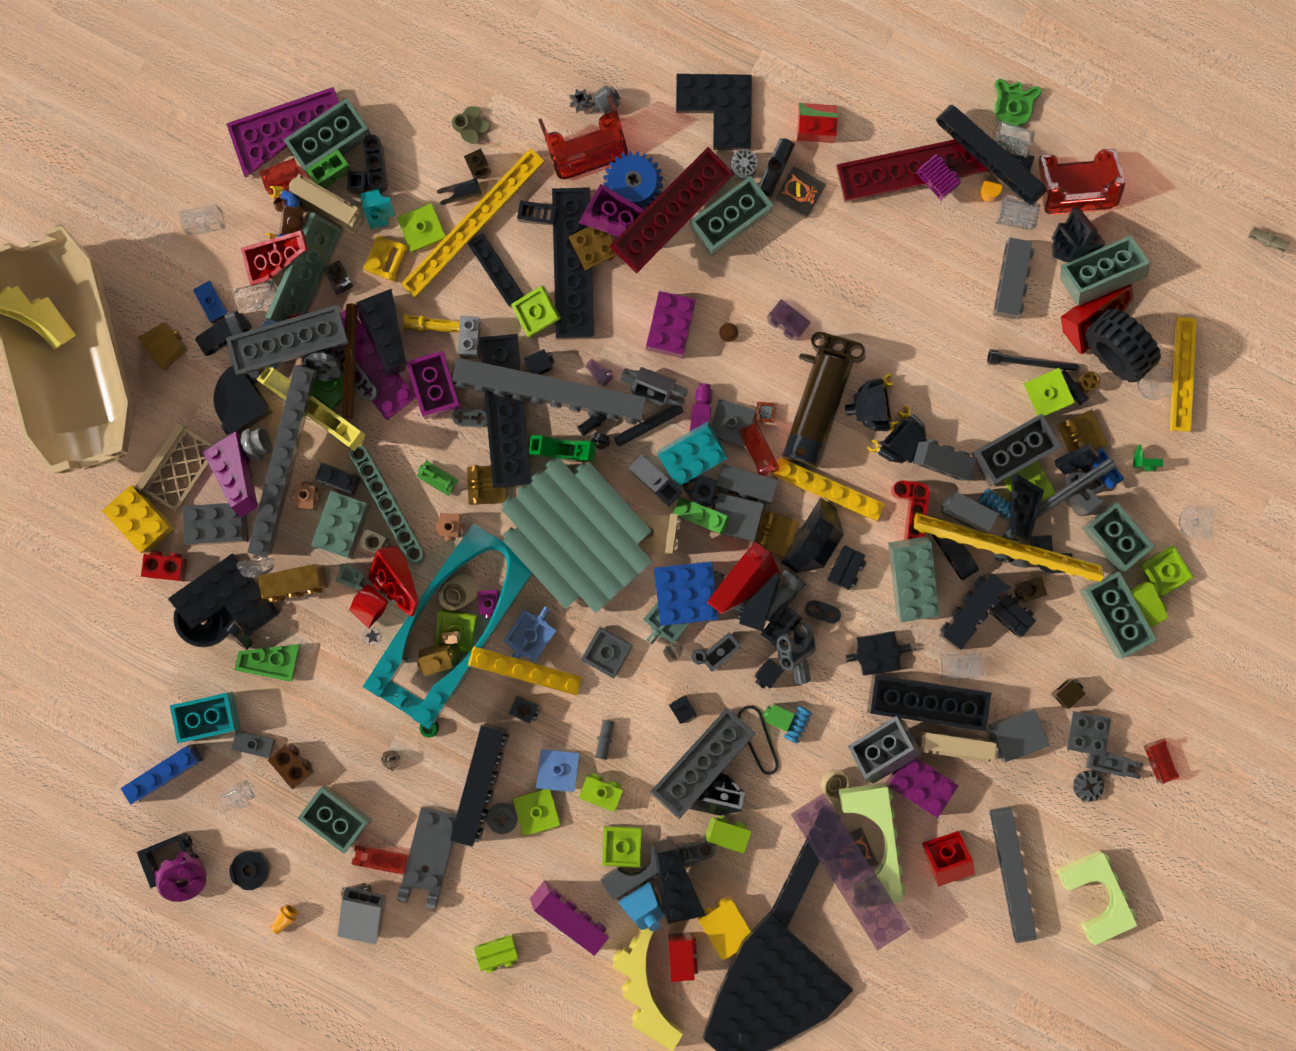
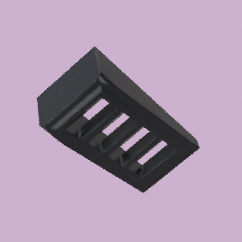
(521, 217)

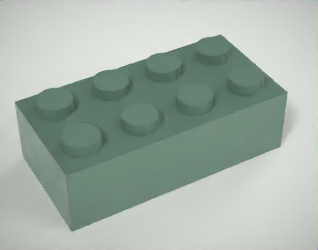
(333, 130)
(731, 215)
(1104, 270)
(913, 579)
(1118, 615)

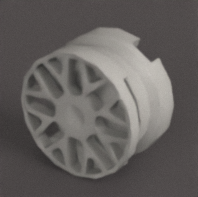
(744, 164)

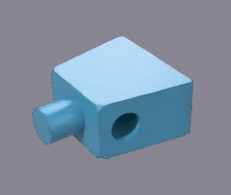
(644, 907)

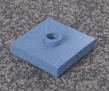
(557, 770)

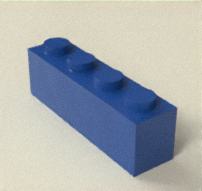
(161, 774)

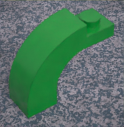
(564, 449)

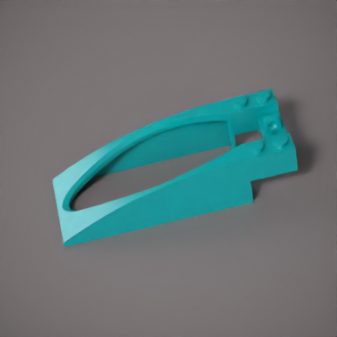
(382, 677)

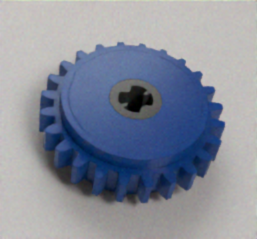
(637, 168)

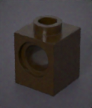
(477, 163)
(1038, 589)
(1068, 693)

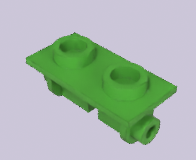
(437, 478)

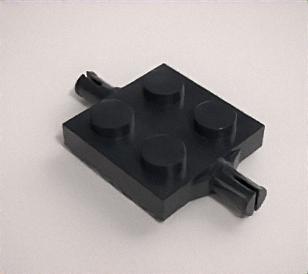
(878, 653)

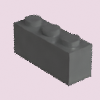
(944, 460)
(746, 484)

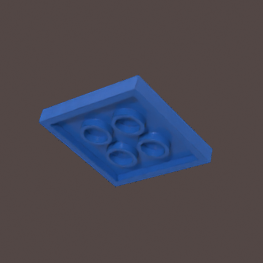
(685, 592)

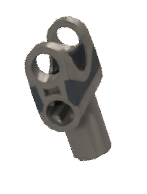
(796, 653)

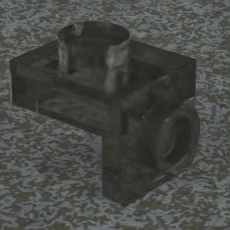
(338, 277)

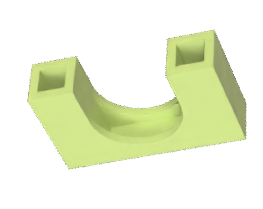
(1117, 916)

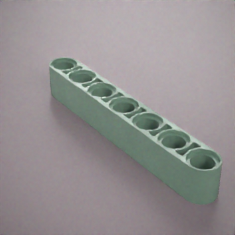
(395, 510)

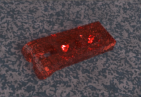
(758, 449)
(380, 859)

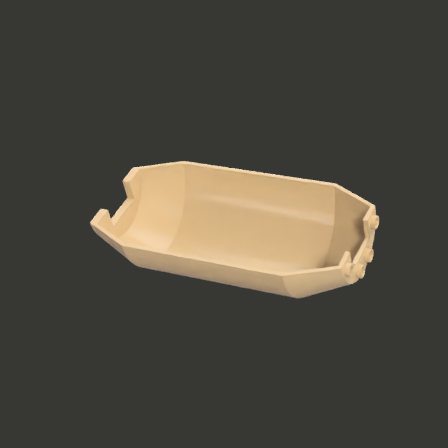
(76, 397)

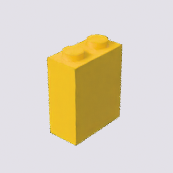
(725, 927)

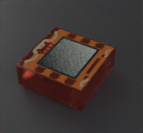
(765, 412)

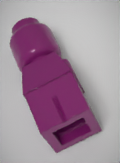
(701, 410)

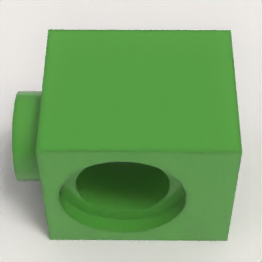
(778, 717)

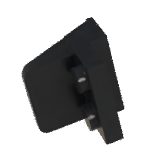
(1075, 237)

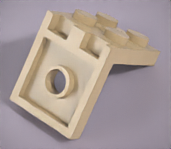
(664, 533)

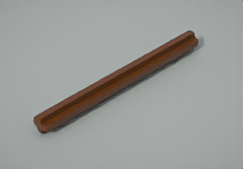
(349, 361)

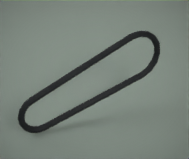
(768, 739)

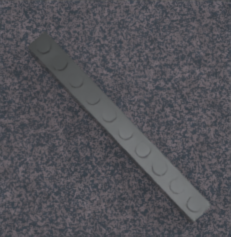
(548, 390)
(282, 460)

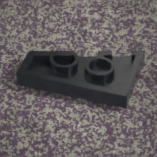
(1024, 507)

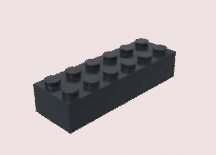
(929, 702)
(478, 785)

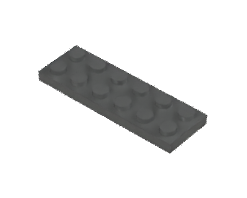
(287, 340)
(702, 763)

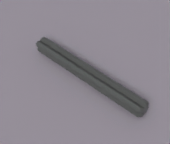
(1076, 486)

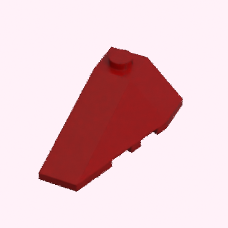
(271, 256)
(1079, 318)
(392, 576)
(745, 579)

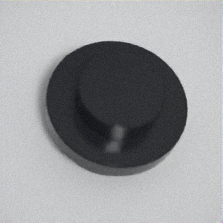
(601, 440)

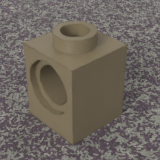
(366, 538)

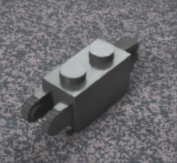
(654, 386)

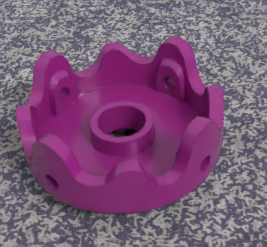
(181, 868)

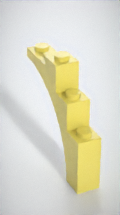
(38, 315)
(317, 411)
(650, 1017)

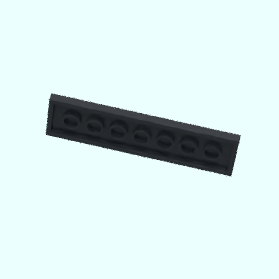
(571, 280)
(505, 418)

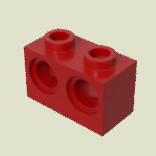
(164, 563)

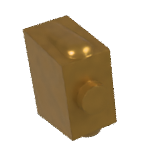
(163, 345)
(438, 658)

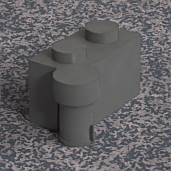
(717, 653)

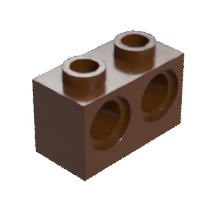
(287, 770)

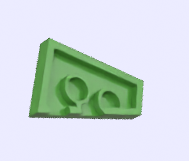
(269, 662)

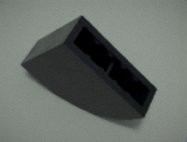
(238, 402)

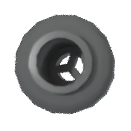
(600, 100)

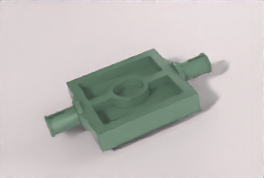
(670, 632)

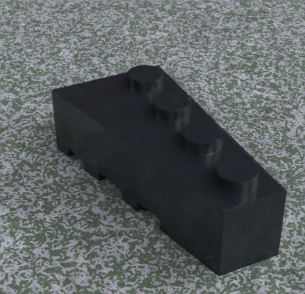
(676, 889)

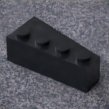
(382, 327)
(973, 610)

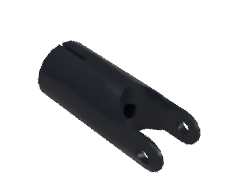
(461, 191)

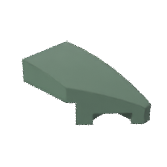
(351, 577)

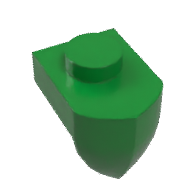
(1149, 465)

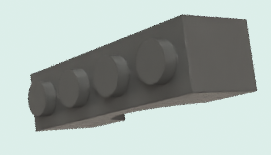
(619, 882)

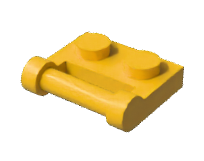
(380, 255)

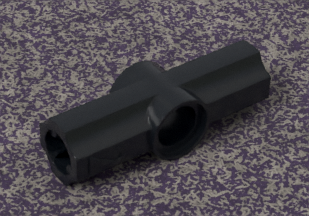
(780, 156)

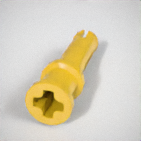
(422, 323)

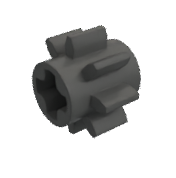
(584, 104)

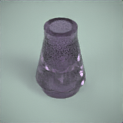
(599, 372)

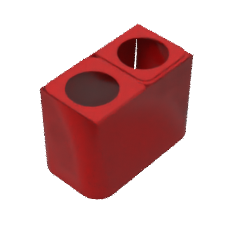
(368, 605)

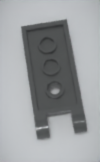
(431, 848)

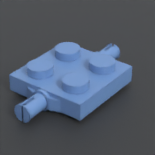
(530, 635)

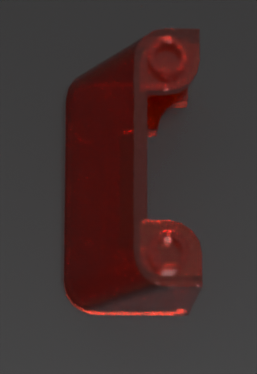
(1082, 184)

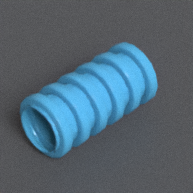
(996, 503)
(798, 724)

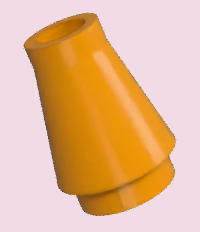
(284, 918)

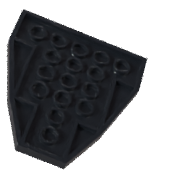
(772, 991)

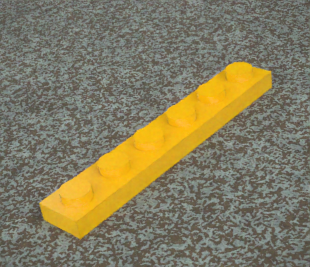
(1183, 374)
(829, 490)
(524, 670)

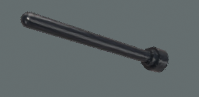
(995, 357)

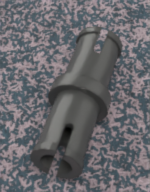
(604, 739)

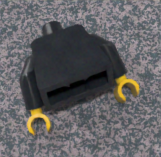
(873, 405)
(903, 441)

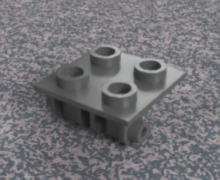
(1089, 733)

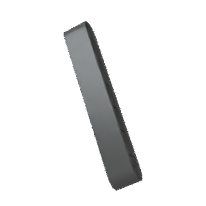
(1013, 874)

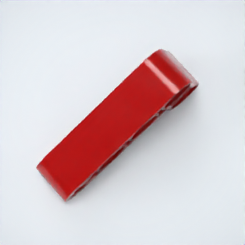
(913, 500)

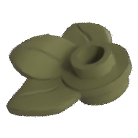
(473, 124)

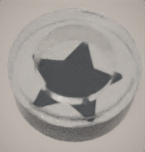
(371, 636)

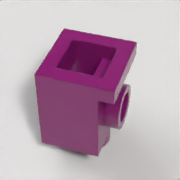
(483, 596)

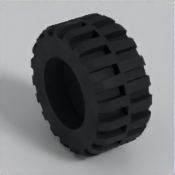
(1123, 345)

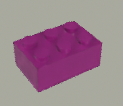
(670, 324)
(433, 385)
(923, 786)

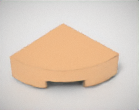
(450, 637)

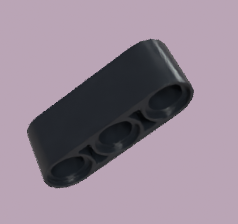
(372, 155)
(215, 337)
(958, 557)

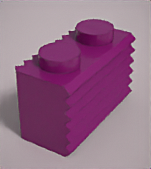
(939, 177)

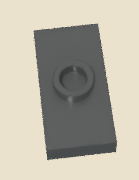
(253, 744)

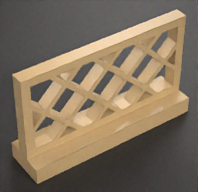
(161, 459)

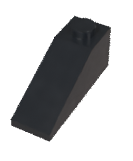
(758, 607)

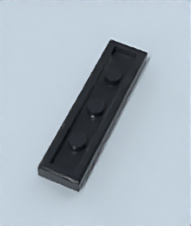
(495, 269)

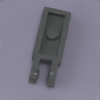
(1112, 764)

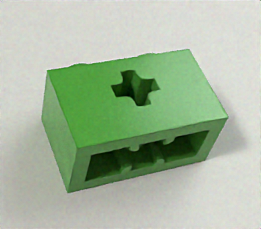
(329, 169)

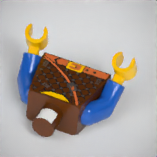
(291, 212)

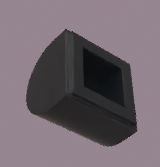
(357, 182)

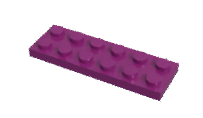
(393, 390)

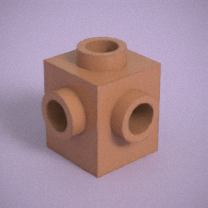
(308, 503)
(450, 519)

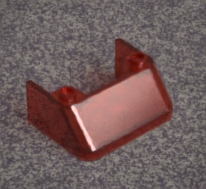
(589, 150)

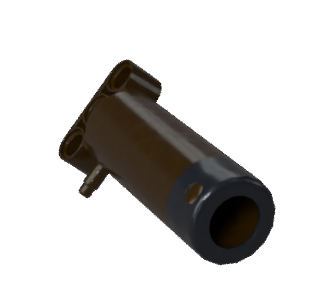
(820, 398)

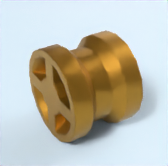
(1092, 379)

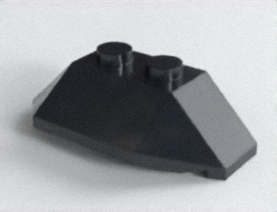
(815, 539)
(720, 797)

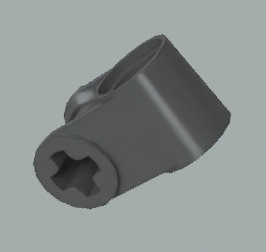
(694, 852)

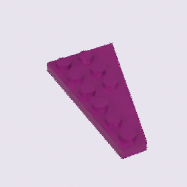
(263, 133)

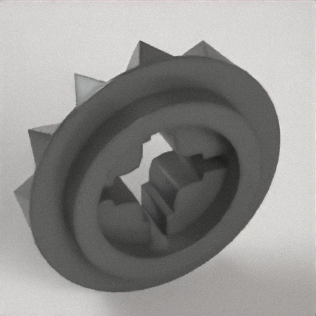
(1080, 783)
(496, 825)

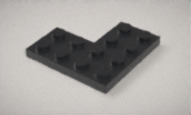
(724, 96)
(228, 589)

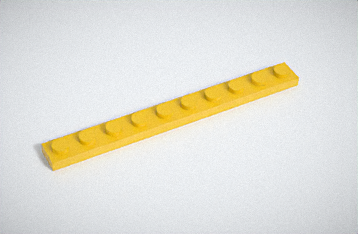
(472, 223)
(1008, 547)

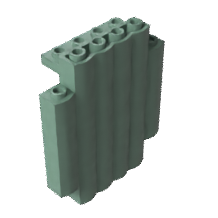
(576, 534)

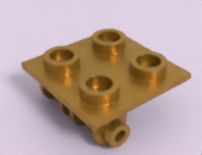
(592, 246)
(1081, 431)
(481, 487)
(776, 532)

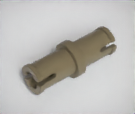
(1269, 239)

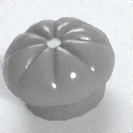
(256, 443)

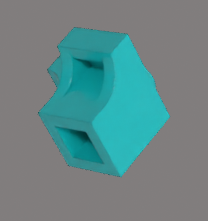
(377, 208)

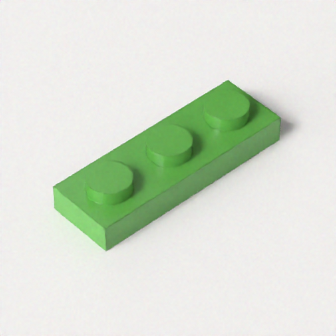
(701, 515)

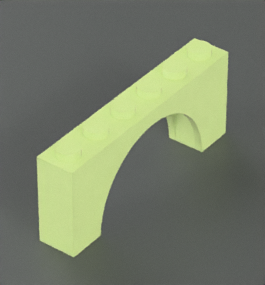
(874, 803)

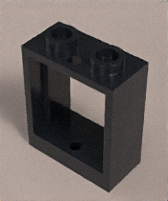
(147, 859)

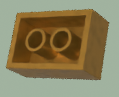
(292, 582)

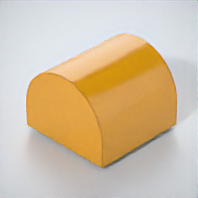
(989, 191)

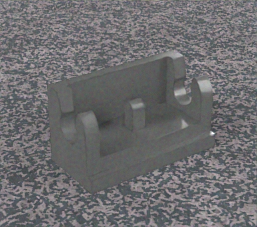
(1081, 504)

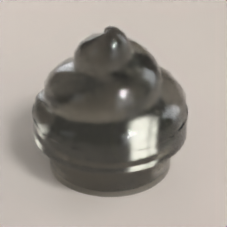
(673, 652)
(390, 759)

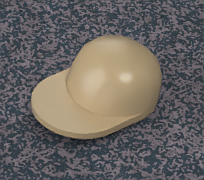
(457, 592)
(831, 782)

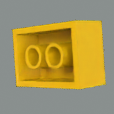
(138, 519)

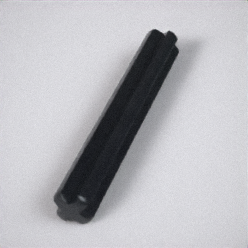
(648, 424)

